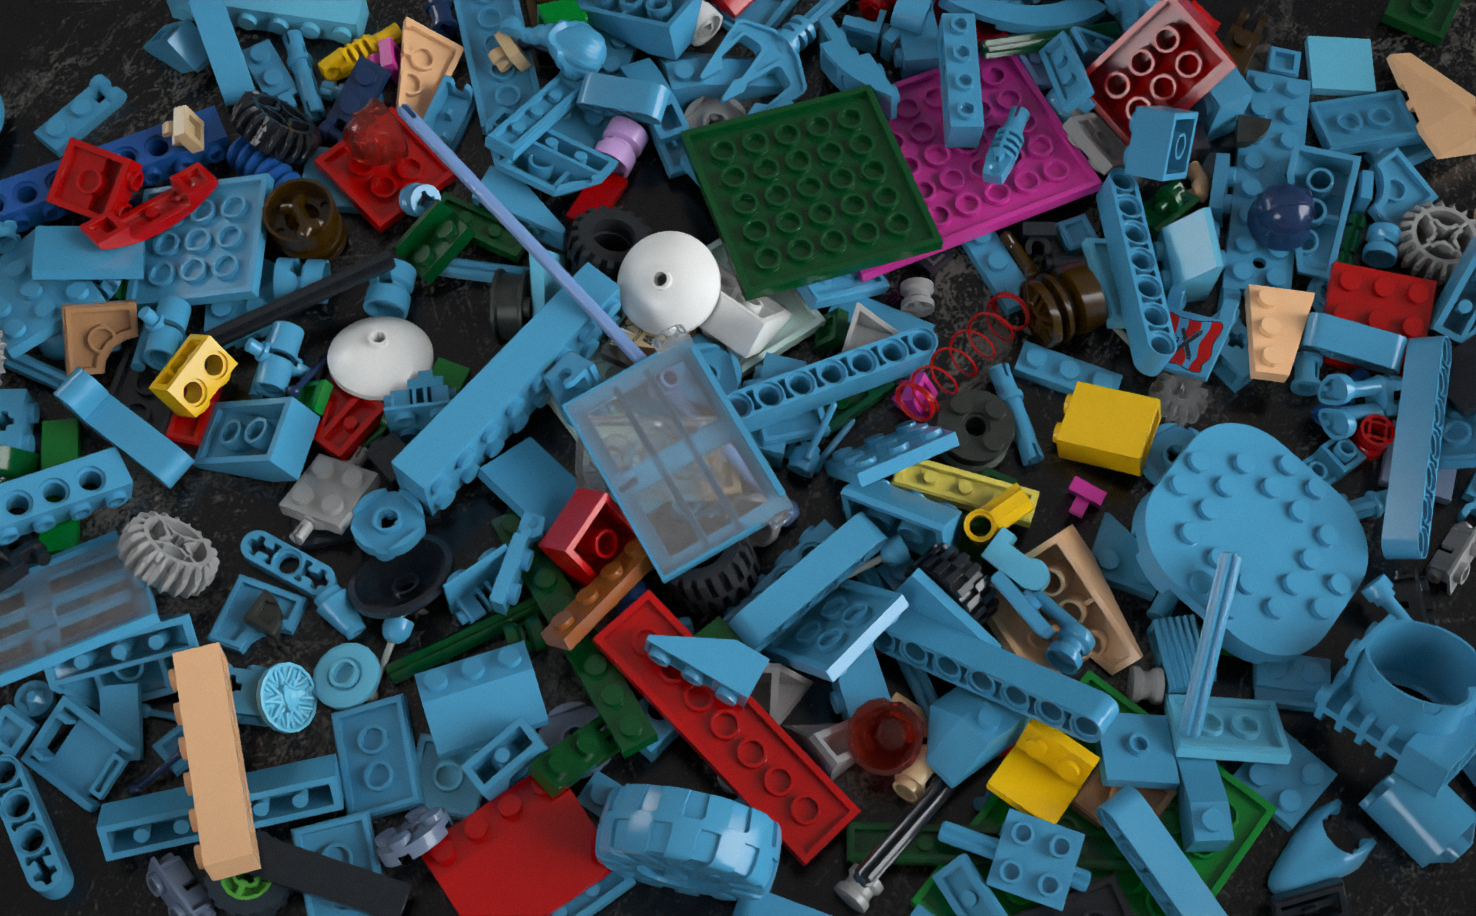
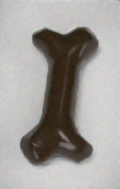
(307, 225)
(1019, 255)

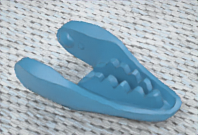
(1313, 856)

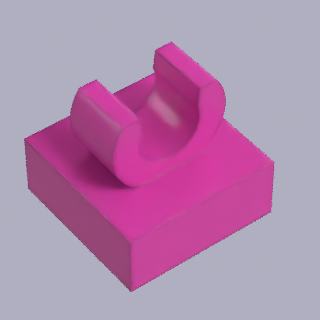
(388, 57)
(908, 397)
(1085, 495)

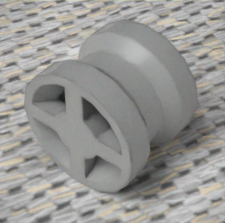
(917, 296)
(1145, 685)
(855, 894)

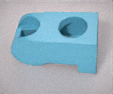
(1024, 571)

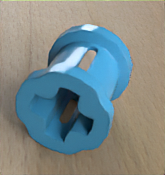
(1306, 373)

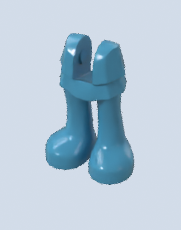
(1340, 389)

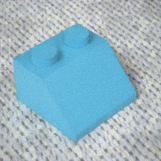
(1189, 255)

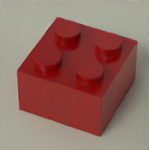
(587, 535)

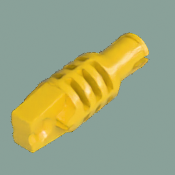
(342, 60)

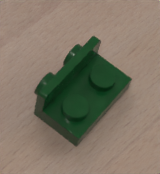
(434, 240)

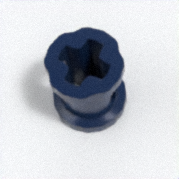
(442, 17)

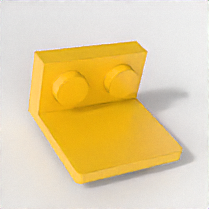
(1042, 772)

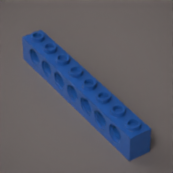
(26, 193)

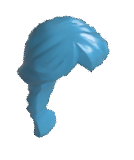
(570, 43)

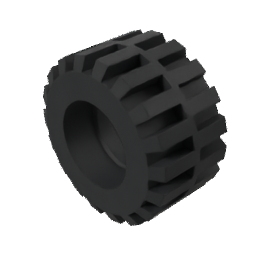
(603, 239)
(719, 584)

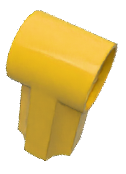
(1000, 511)

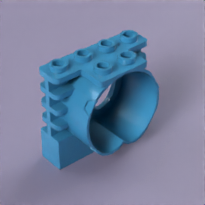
(1423, 736)

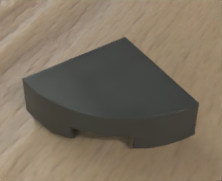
(1250, 130)
(265, 615)

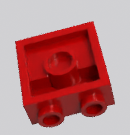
(94, 180)

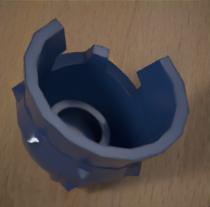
(1282, 217)

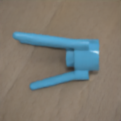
(805, 458)

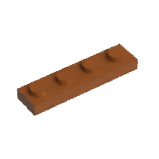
(598, 597)

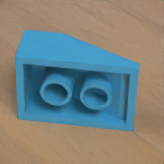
(258, 439)

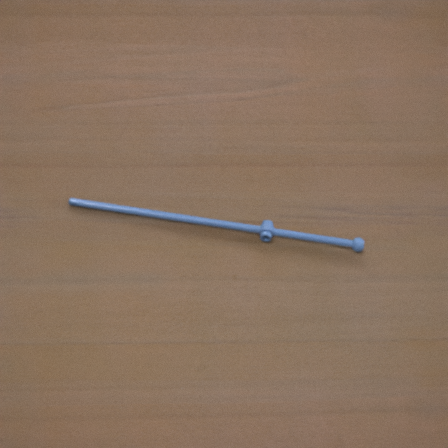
(526, 239)

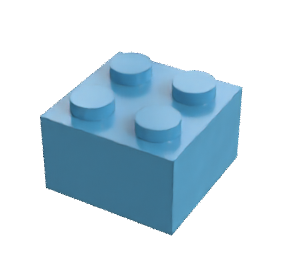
(1160, 142)

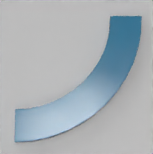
(1029, 18)

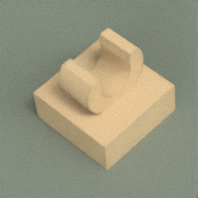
(508, 54)
(185, 129)

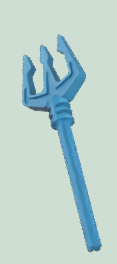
(774, 52)

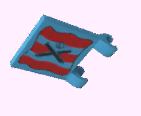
(1198, 336)

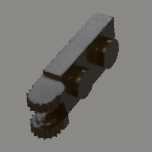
(1241, 42)

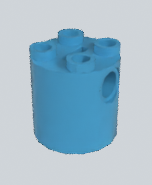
(1419, 823)

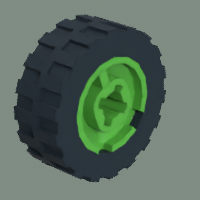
(247, 895)

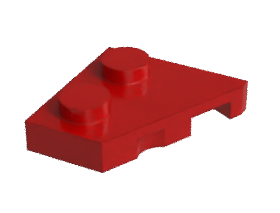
(346, 423)

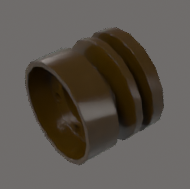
(323, 244)
(1063, 303)

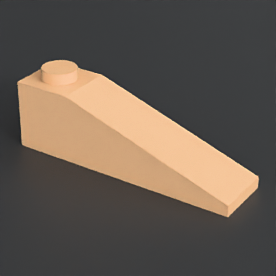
(1442, 106)
(1085, 595)

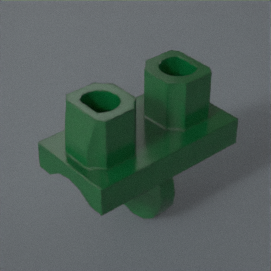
(1168, 206)

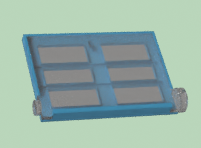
(678, 456)
(71, 608)

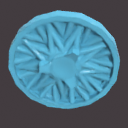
(346, 676)
(286, 697)

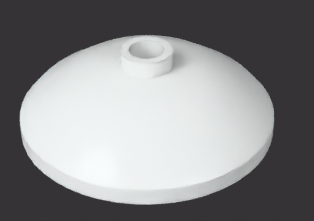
(690, 285)
(378, 356)

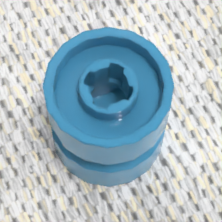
(293, 275)
(391, 292)

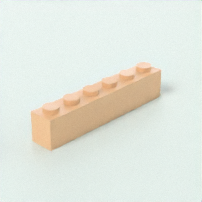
(215, 763)

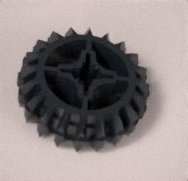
(275, 127)

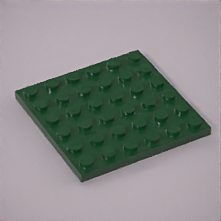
(809, 192)

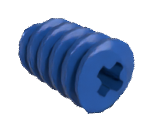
(251, 161)

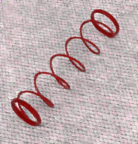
(928, 395)

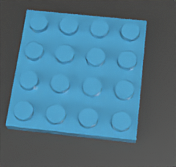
(212, 251)

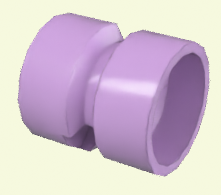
(624, 142)

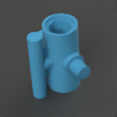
(161, 333)
(277, 360)

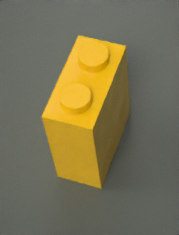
(1107, 428)

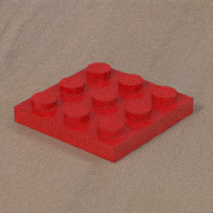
(377, 188)
(1379, 300)

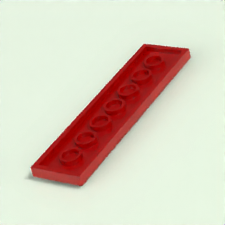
(735, 741)

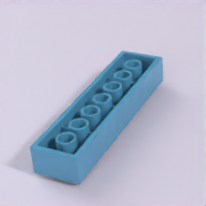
(502, 395)

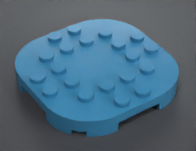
(1257, 500)

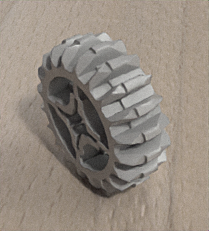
(1441, 240)
(168, 554)

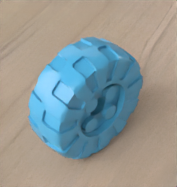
(688, 842)

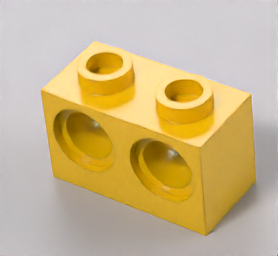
(188, 370)

